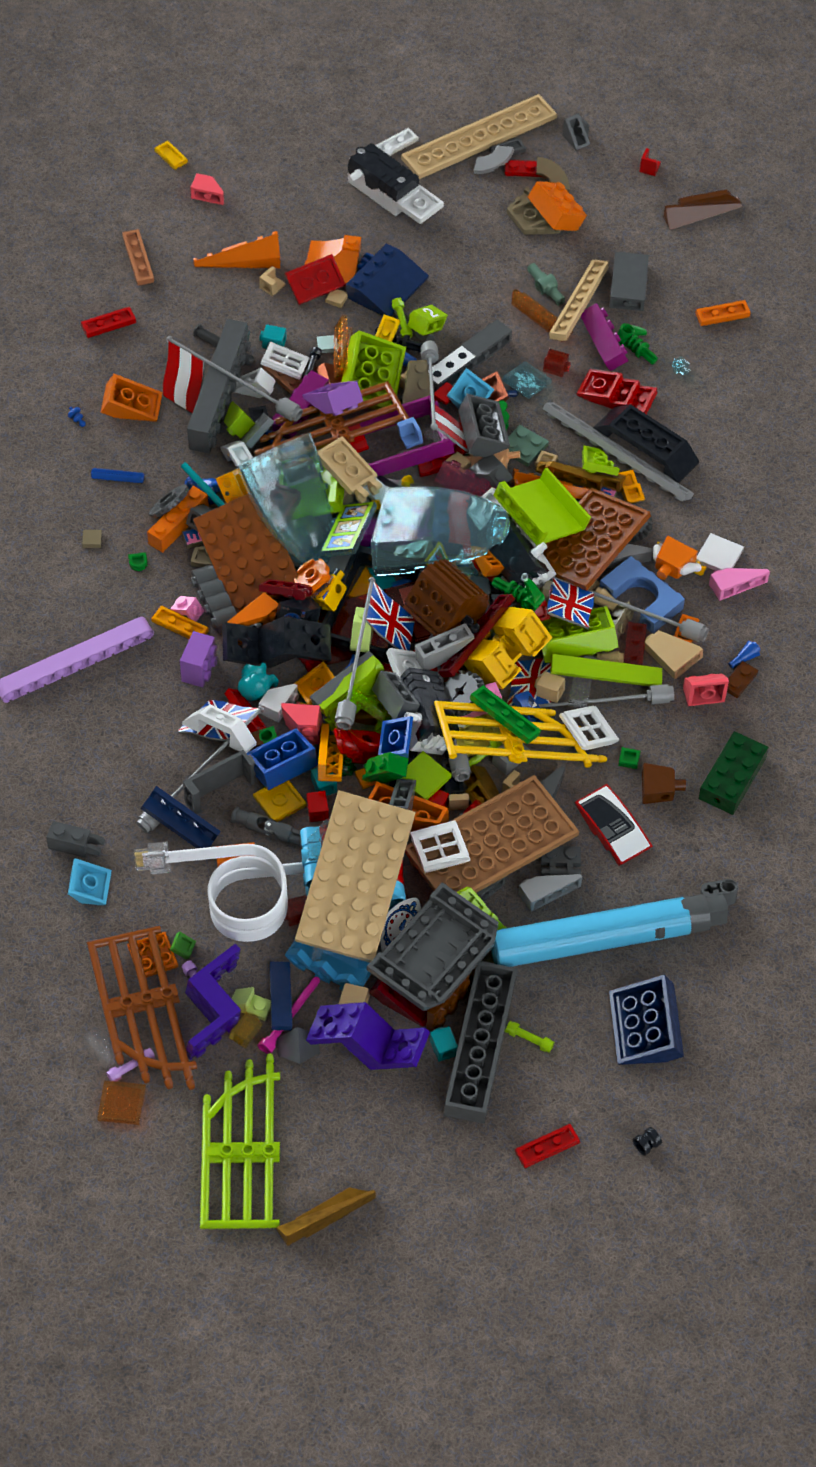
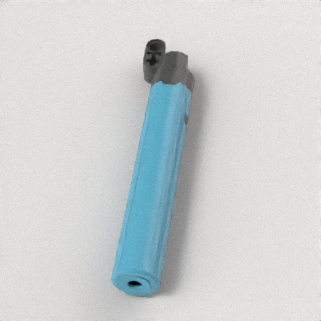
(615, 927)

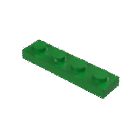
(505, 714)

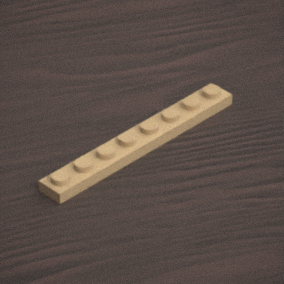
(579, 300)

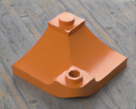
(344, 250)

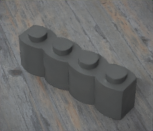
(214, 596)

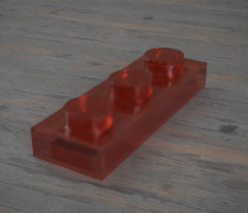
(635, 643)

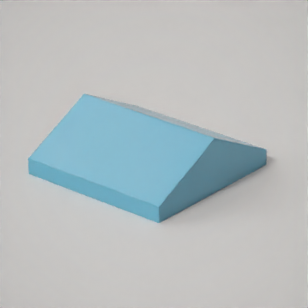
(470, 384)
(89, 883)

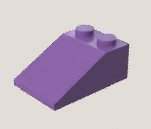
(335, 397)

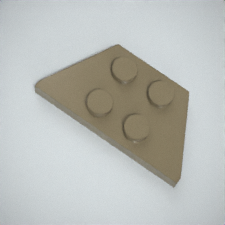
(528, 217)

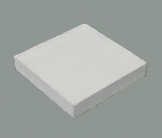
(719, 553)

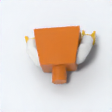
(676, 559)

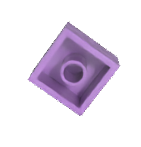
(198, 659)

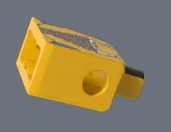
(330, 593)

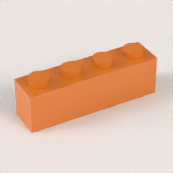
(172, 523)

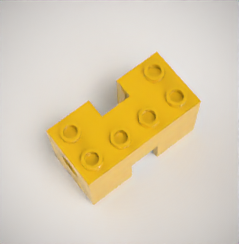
(517, 634)

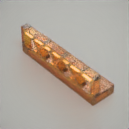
(534, 310)
(341, 343)

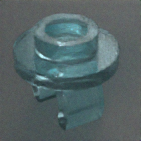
(679, 366)

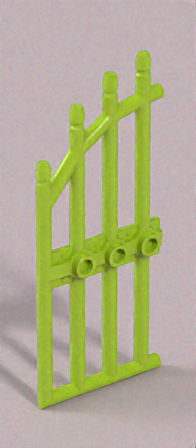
(240, 1152)

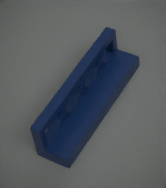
(180, 819)

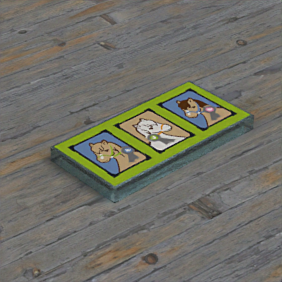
(348, 529)

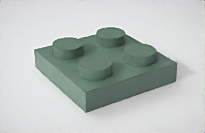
(527, 443)

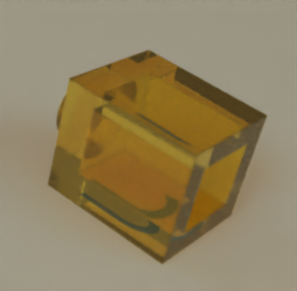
(246, 1030)

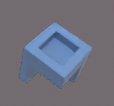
(410, 432)

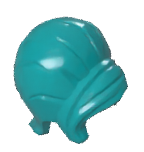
(255, 682)

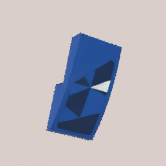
(525, 699)

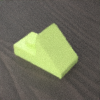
(252, 1003)

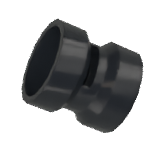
(647, 1141)

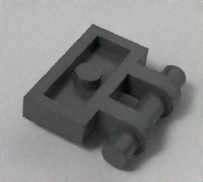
(561, 856)

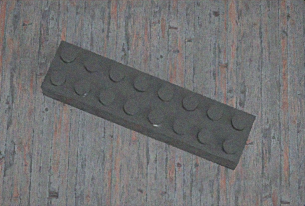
(218, 387)
(480, 1042)

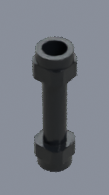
(315, 354)

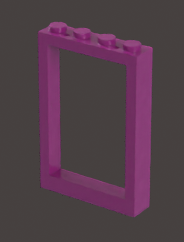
(416, 409)

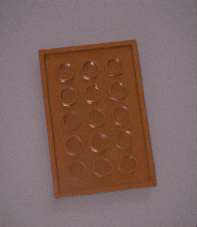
(243, 551)
(588, 553)

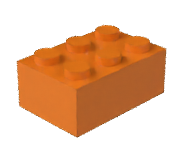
(557, 206)

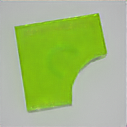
(369, 704)

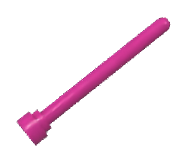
(267, 1043)

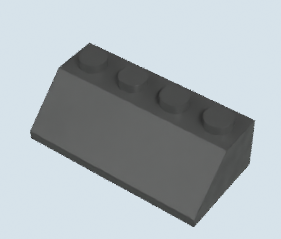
(483, 426)

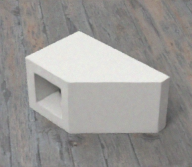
(275, 697)

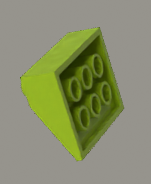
(374, 362)
(578, 641)

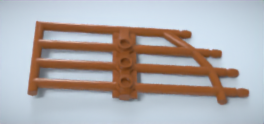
(336, 424)
(147, 1001)

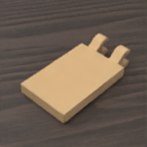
(349, 469)

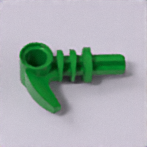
(630, 338)
(528, 597)

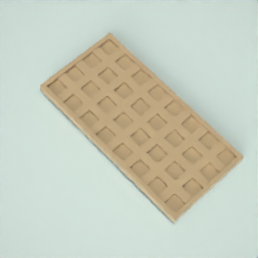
(355, 876)

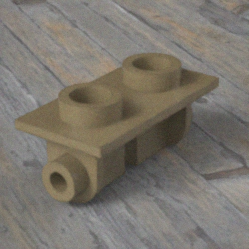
(622, 618)

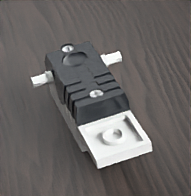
(391, 183)
(520, 554)
(426, 689)

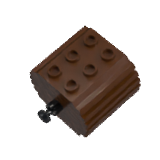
(445, 599)

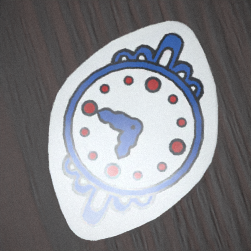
(397, 919)

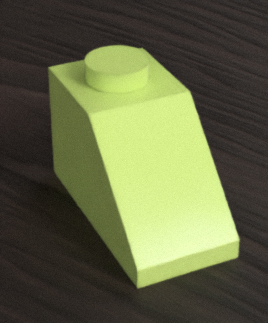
(367, 635)

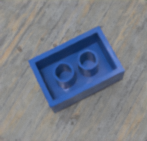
(283, 758)

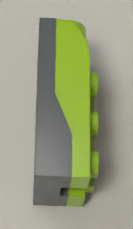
(337, 689)

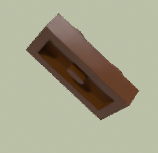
(741, 679)

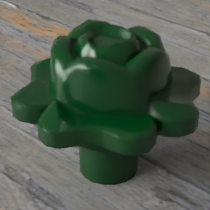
(348, 766)

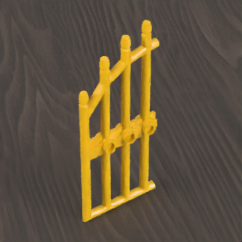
(513, 745)

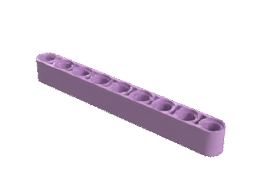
(74, 658)

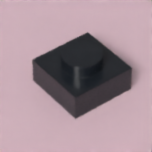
(256, 412)

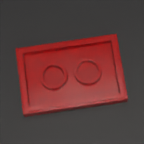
(315, 279)

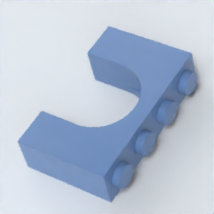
(634, 574)

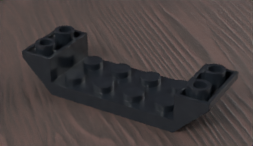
(651, 439)

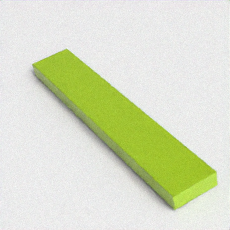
(605, 670)

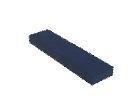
(280, 996)

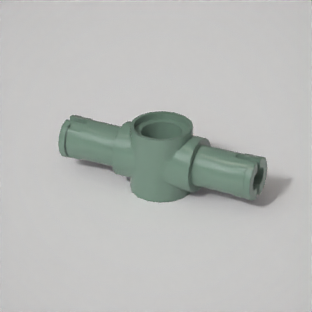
(546, 284)

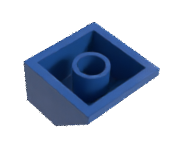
(396, 736)

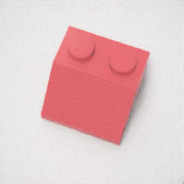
(705, 689)
(304, 718)

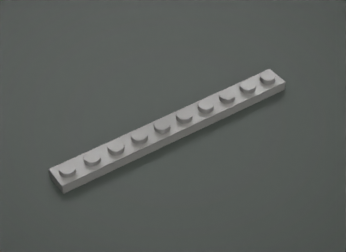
(623, 455)

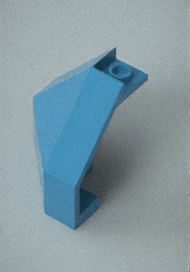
(332, 967)

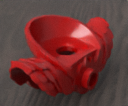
(357, 744)

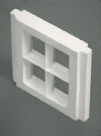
(281, 367)
(601, 723)
(445, 861)

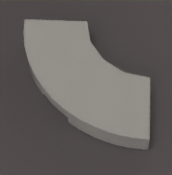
(498, 157)

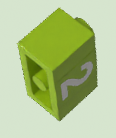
(427, 320)

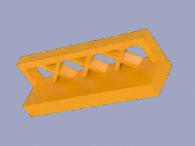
(326, 757)

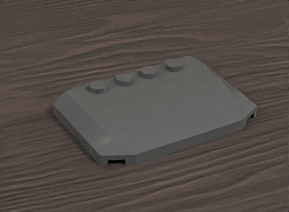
(436, 949)

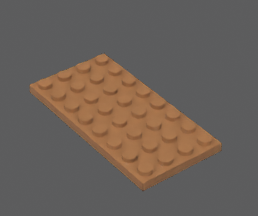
(500, 837)

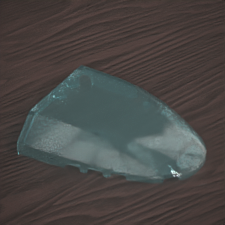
(291, 496)
(433, 524)

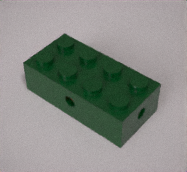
(733, 773)

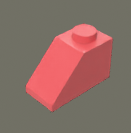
(206, 189)

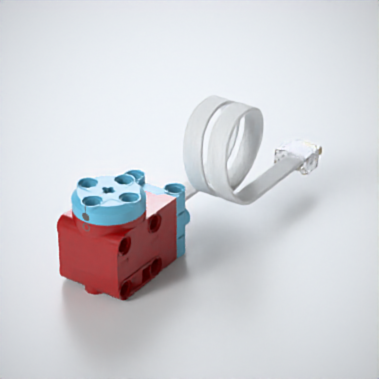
(159, 859)

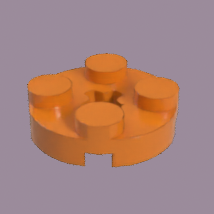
(320, 574)

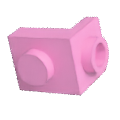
(188, 606)

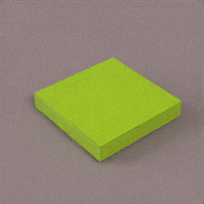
(428, 775)

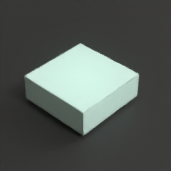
(326, 343)

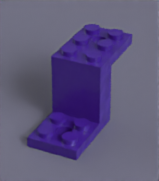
(213, 1001)
(368, 1036)

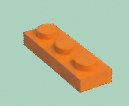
(723, 313)

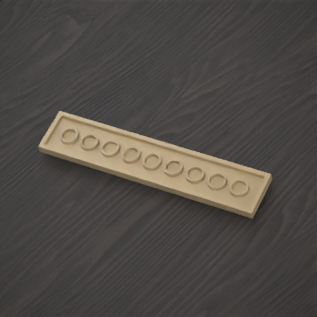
(478, 136)

